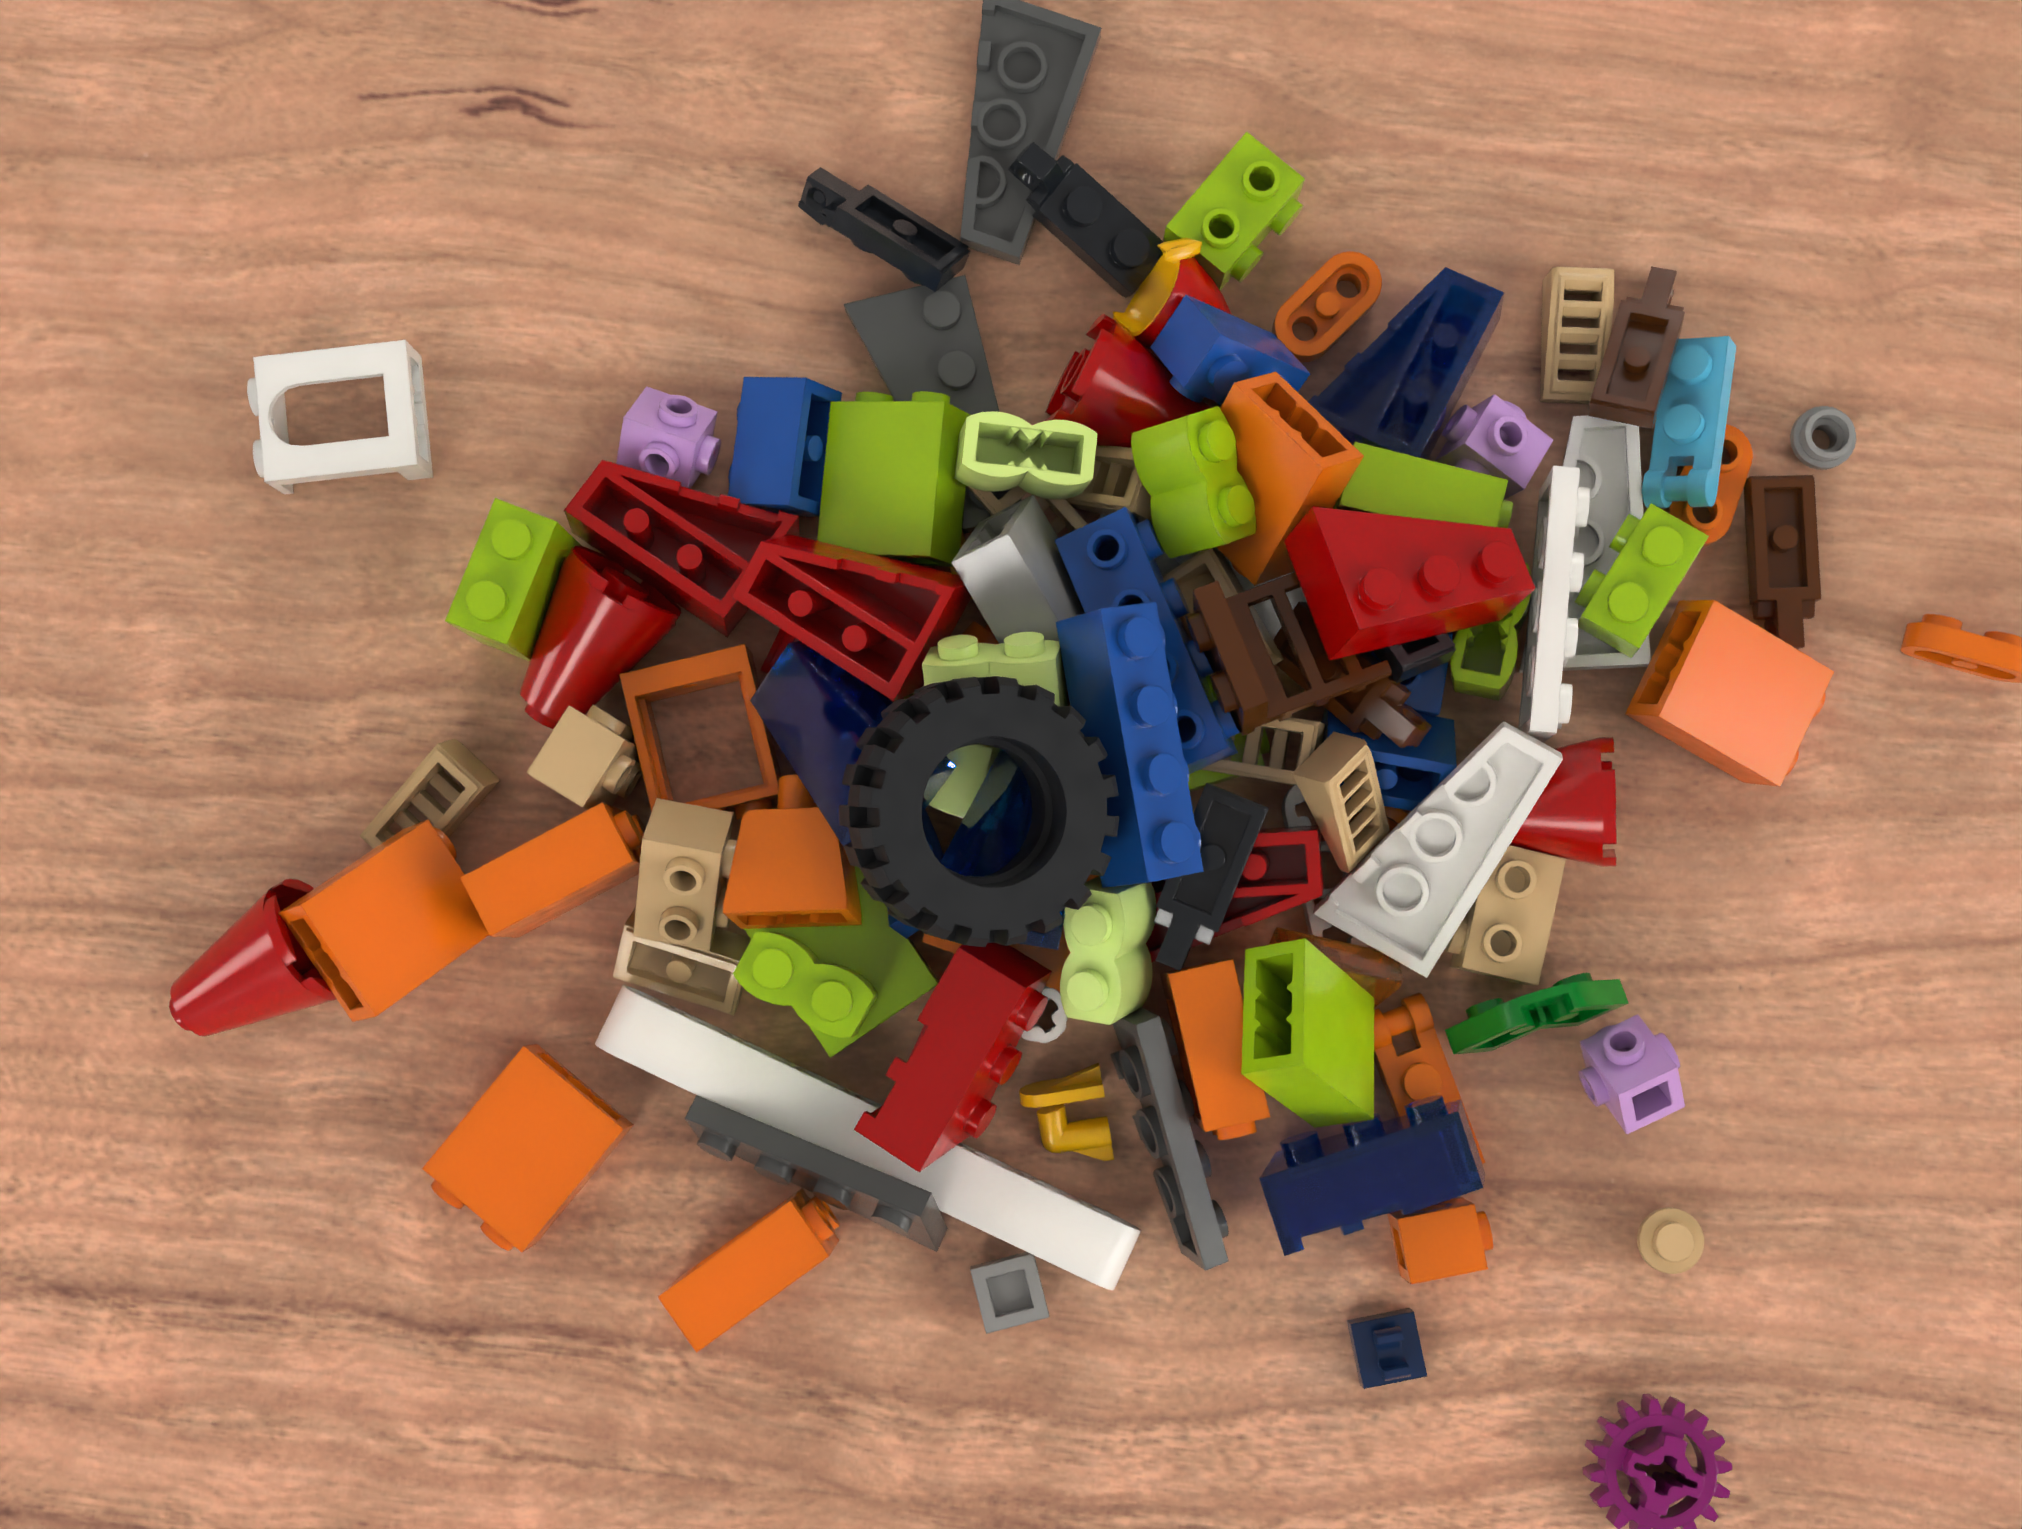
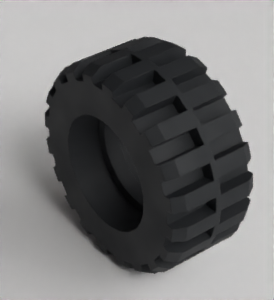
(1064, 827)

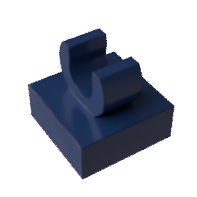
(1387, 1348)

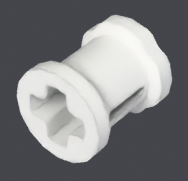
(1058, 1016)

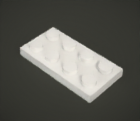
(1556, 576)

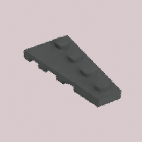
(932, 346)

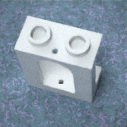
(402, 451)

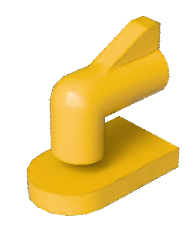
(1057, 1135)

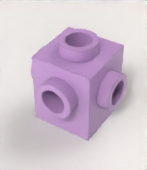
(669, 437)
(1495, 442)
(1632, 1073)

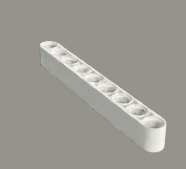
(825, 1113)

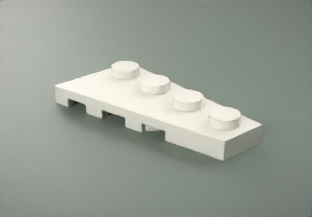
(1612, 470)
(1436, 861)

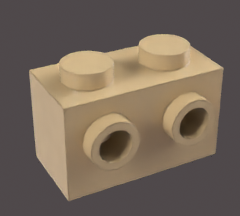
(589, 758)
(684, 874)
(1510, 919)

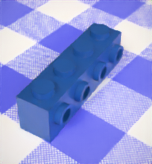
(1116, 566)
(1125, 694)

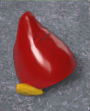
(1163, 289)

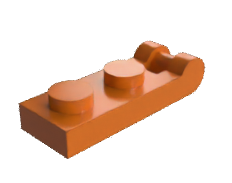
(1420, 1070)

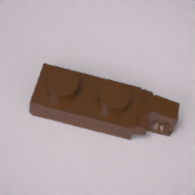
(1639, 354)
(1782, 553)
(1371, 710)

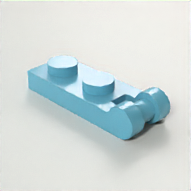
(1691, 424)

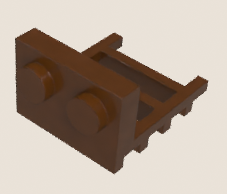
(1243, 669)

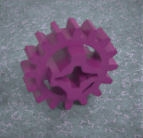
(1660, 1443)

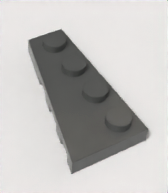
(1024, 93)
(1167, 1134)
(821, 1171)

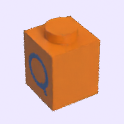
(1440, 1240)

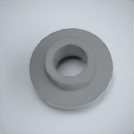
(1835, 425)

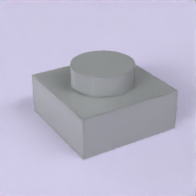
(1009, 1292)

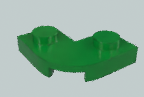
(1563, 1005)

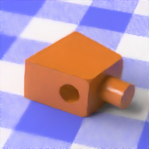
(790, 867)

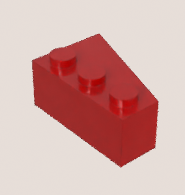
(675, 537)
(1402, 577)
(855, 607)
(1278, 876)
(960, 1054)

